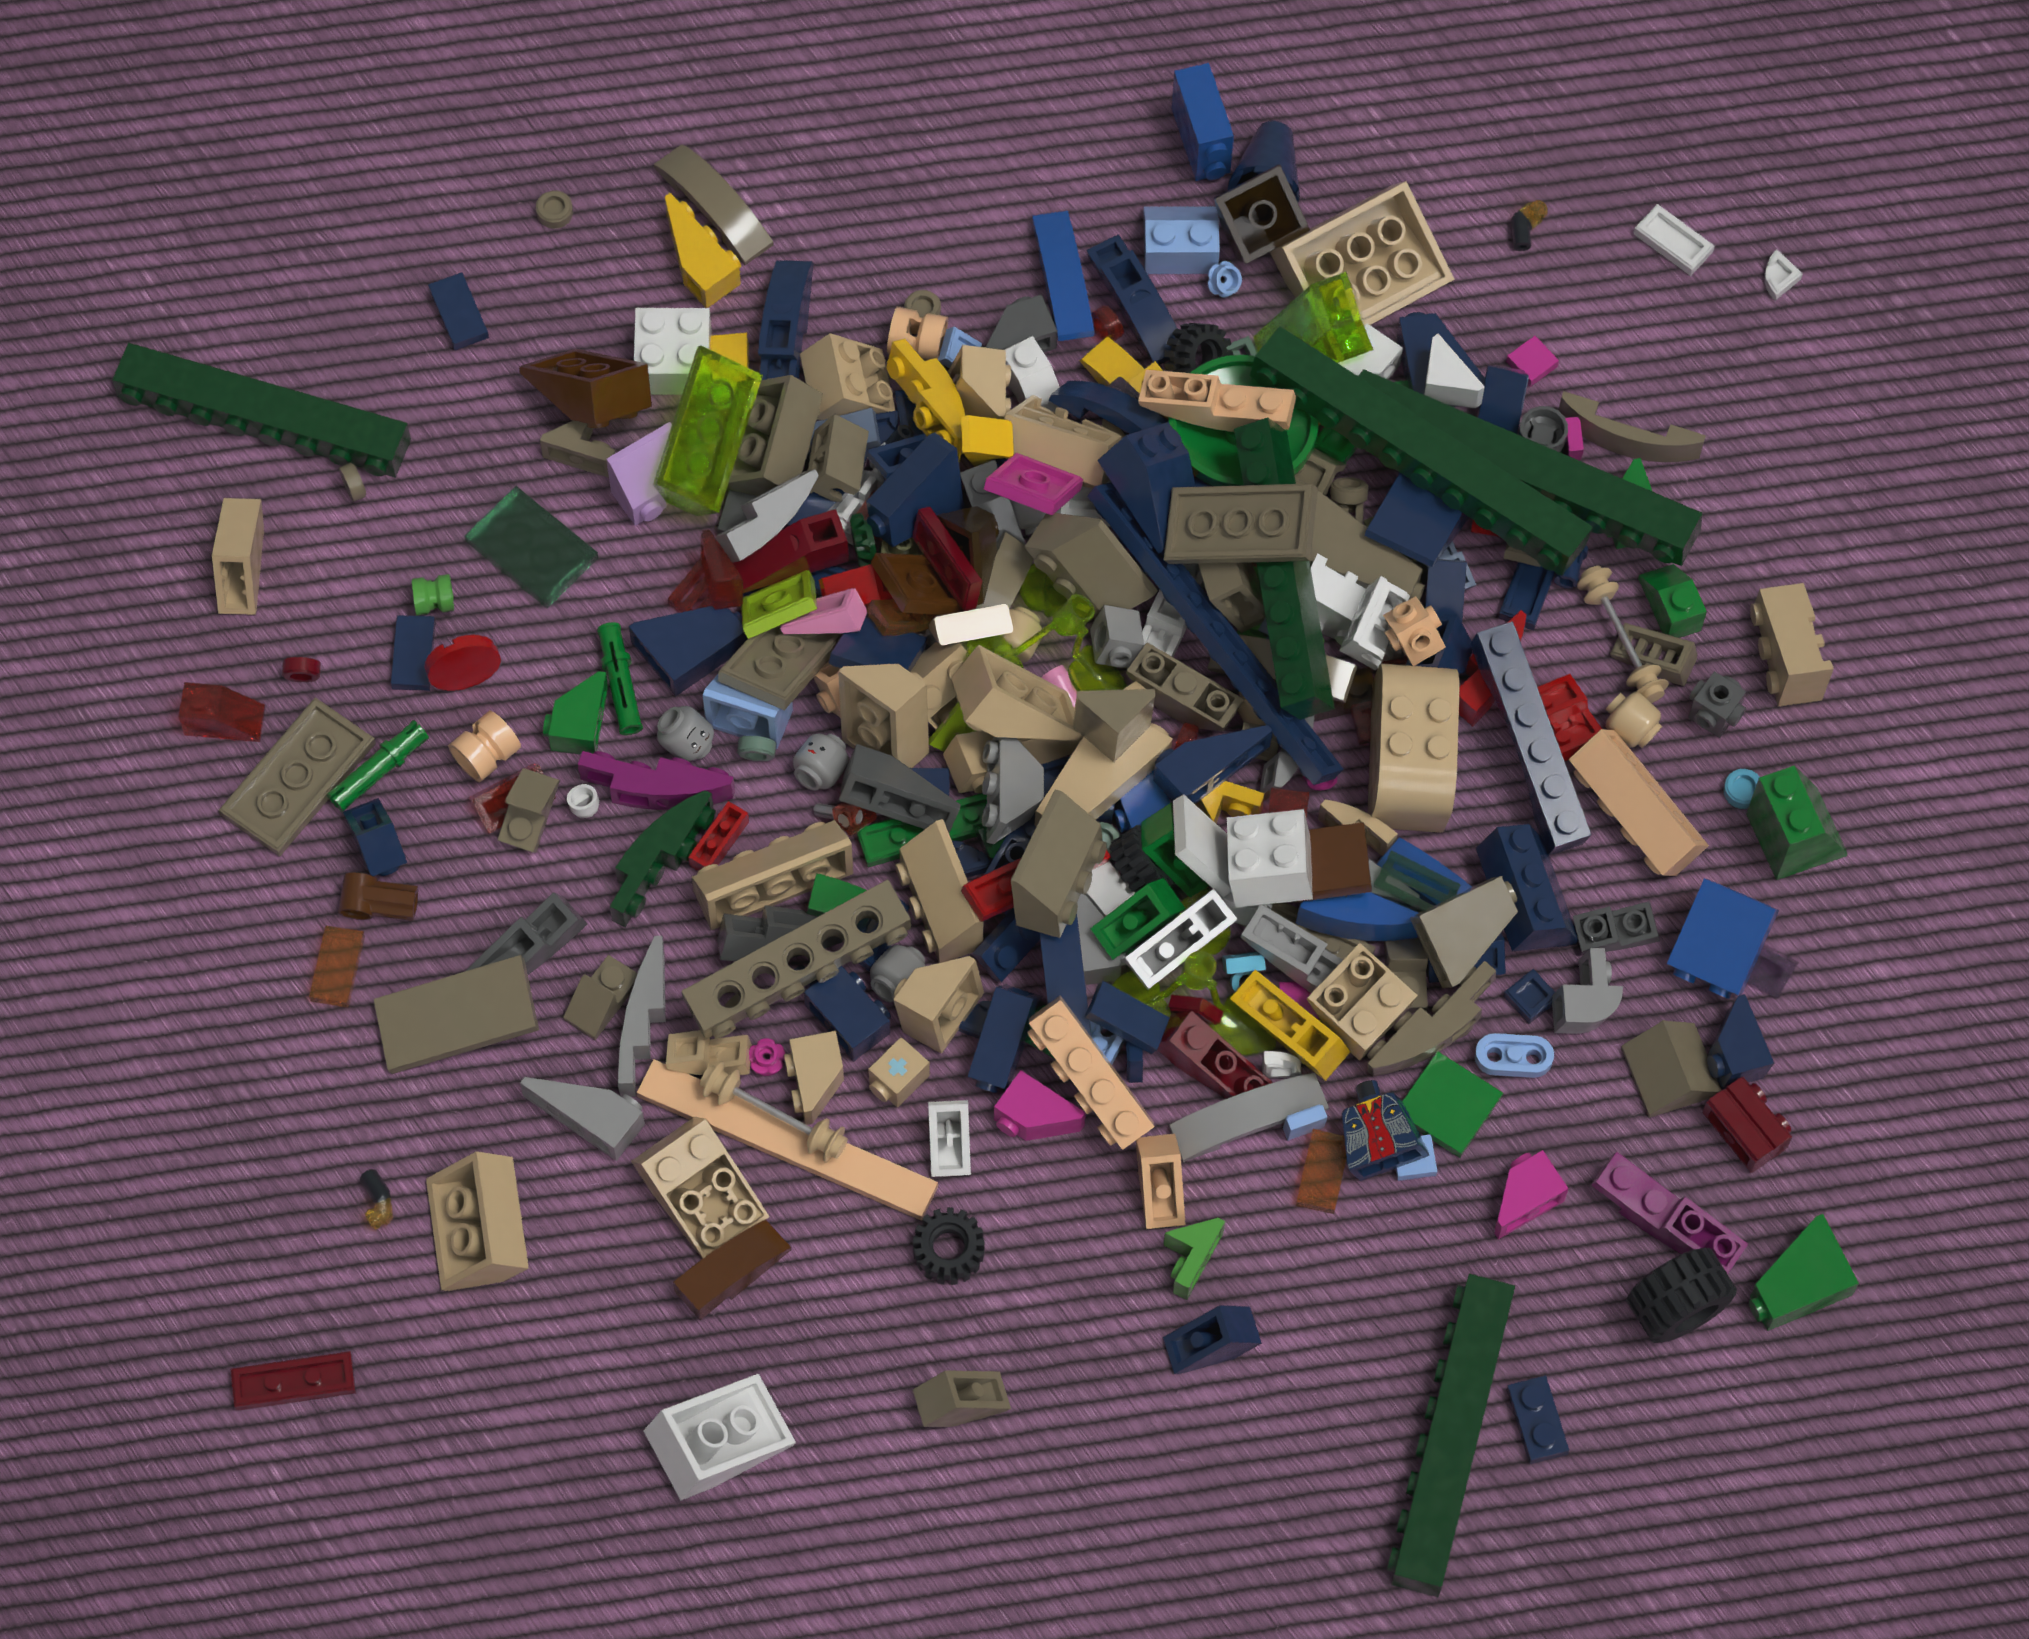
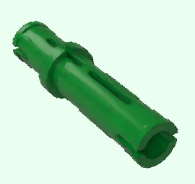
(611, 640)
(383, 761)

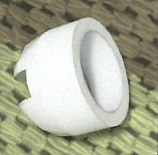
(583, 801)

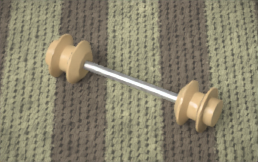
(1601, 592)
(727, 1086)

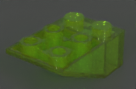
(1325, 318)

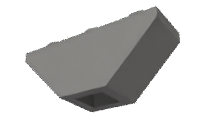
(1012, 787)

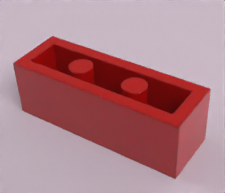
(719, 837)

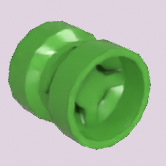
(433, 594)

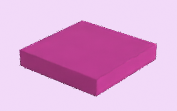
(1033, 483)

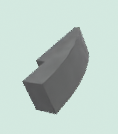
(746, 934)
(536, 936)

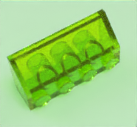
(706, 433)

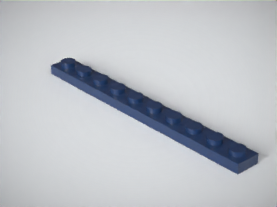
(1220, 640)

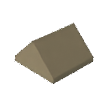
(1113, 718)
(1670, 1067)

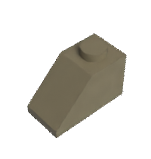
(960, 1397)

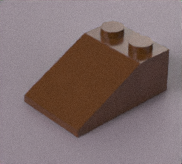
(591, 385)

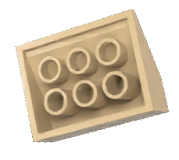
(1379, 245)

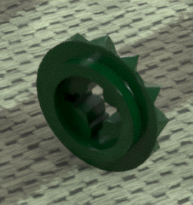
(862, 539)

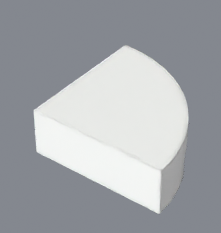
(1780, 275)
(1280, 1065)

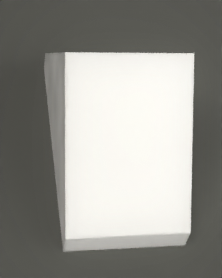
(1450, 378)
(949, 1138)

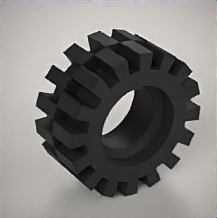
(1187, 341)
(1133, 862)
(944, 1223)

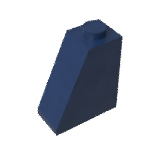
(1415, 337)
(923, 480)
(688, 644)
(1003, 1037)

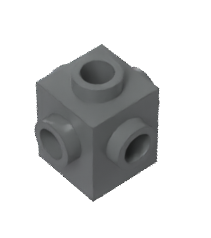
(1717, 703)

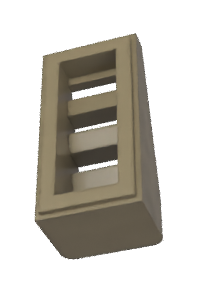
(1672, 645)

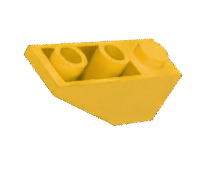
(703, 263)

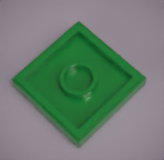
(1450, 1103)

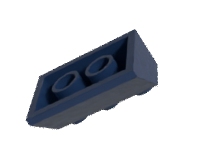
(1523, 861)

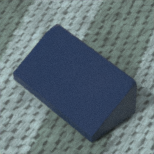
(1503, 397)

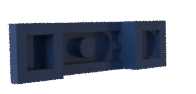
(1106, 402)

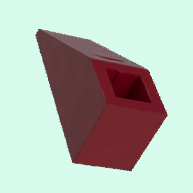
(802, 546)
(1208, 1057)

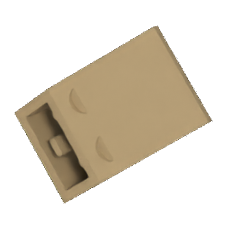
(700, 1186)

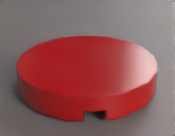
(463, 663)

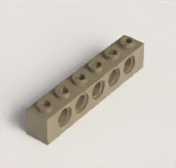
(876, 903)

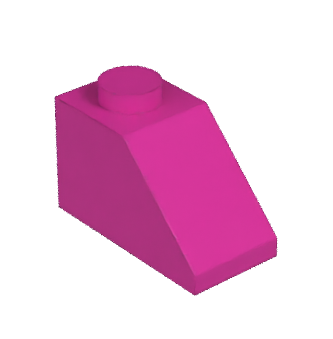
(1035, 1111)
(1529, 1191)

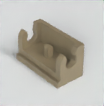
(838, 457)

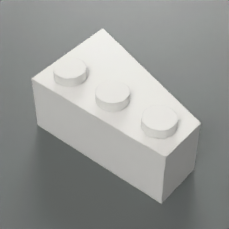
(1338, 601)

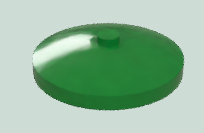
(1215, 451)

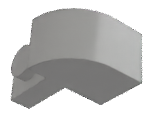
(1587, 1005)

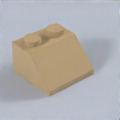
(938, 1000)

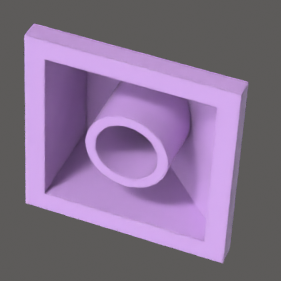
(633, 475)

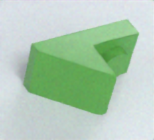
(1197, 1244)

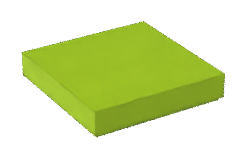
(778, 604)

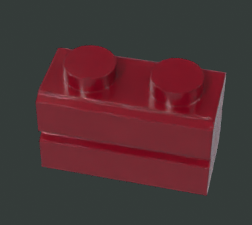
(1748, 1123)

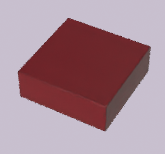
(1202, 1008)

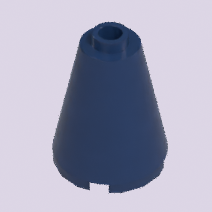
(1269, 147)

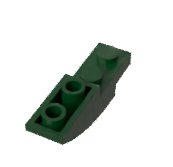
(663, 843)

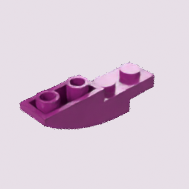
(659, 789)
(1663, 1215)

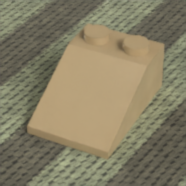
(1011, 700)

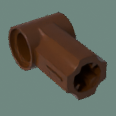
(367, 897)

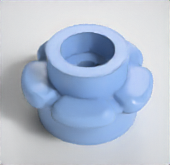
(1231, 282)

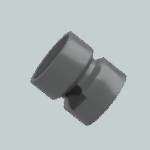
(1545, 427)

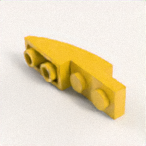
(932, 391)

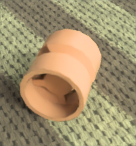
(929, 328)
(481, 749)

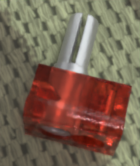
(848, 816)

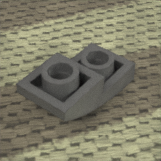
(1617, 928)

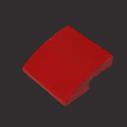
(1568, 714)

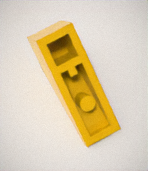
(1291, 1025)

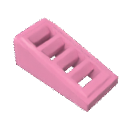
(834, 614)

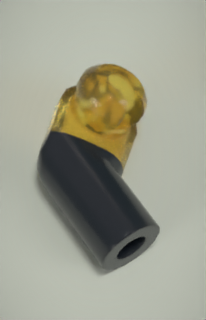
(1526, 220)
(381, 1197)

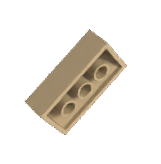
(773, 873)

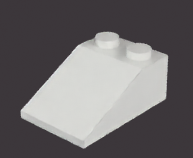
(718, 1435)

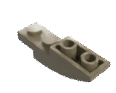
(1423, 1035)

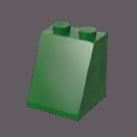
(1793, 823)

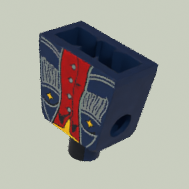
(1379, 1133)

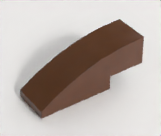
(730, 1268)

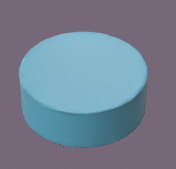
(1740, 787)

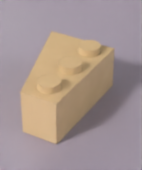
(1060, 441)
(1790, 645)

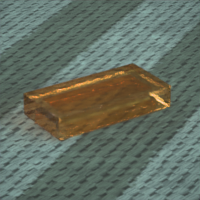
(337, 966)
(1322, 1172)

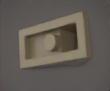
(571, 447)
(528, 809)
(1409, 963)
(600, 997)

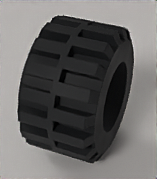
(1681, 1295)

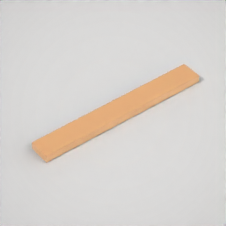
(756, 1128)

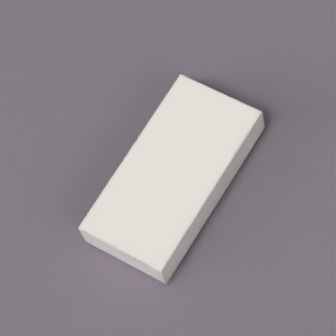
(1674, 239)

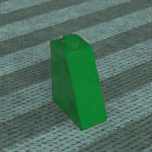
(1803, 1278)

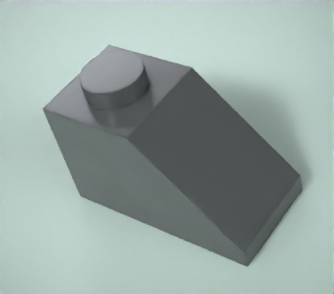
(1022, 320)

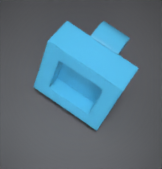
(1242, 965)

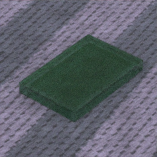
(531, 547)

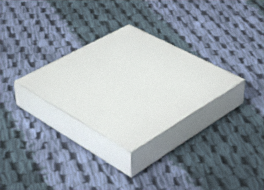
(1201, 844)

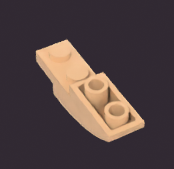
(1214, 405)

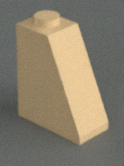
(238, 556)

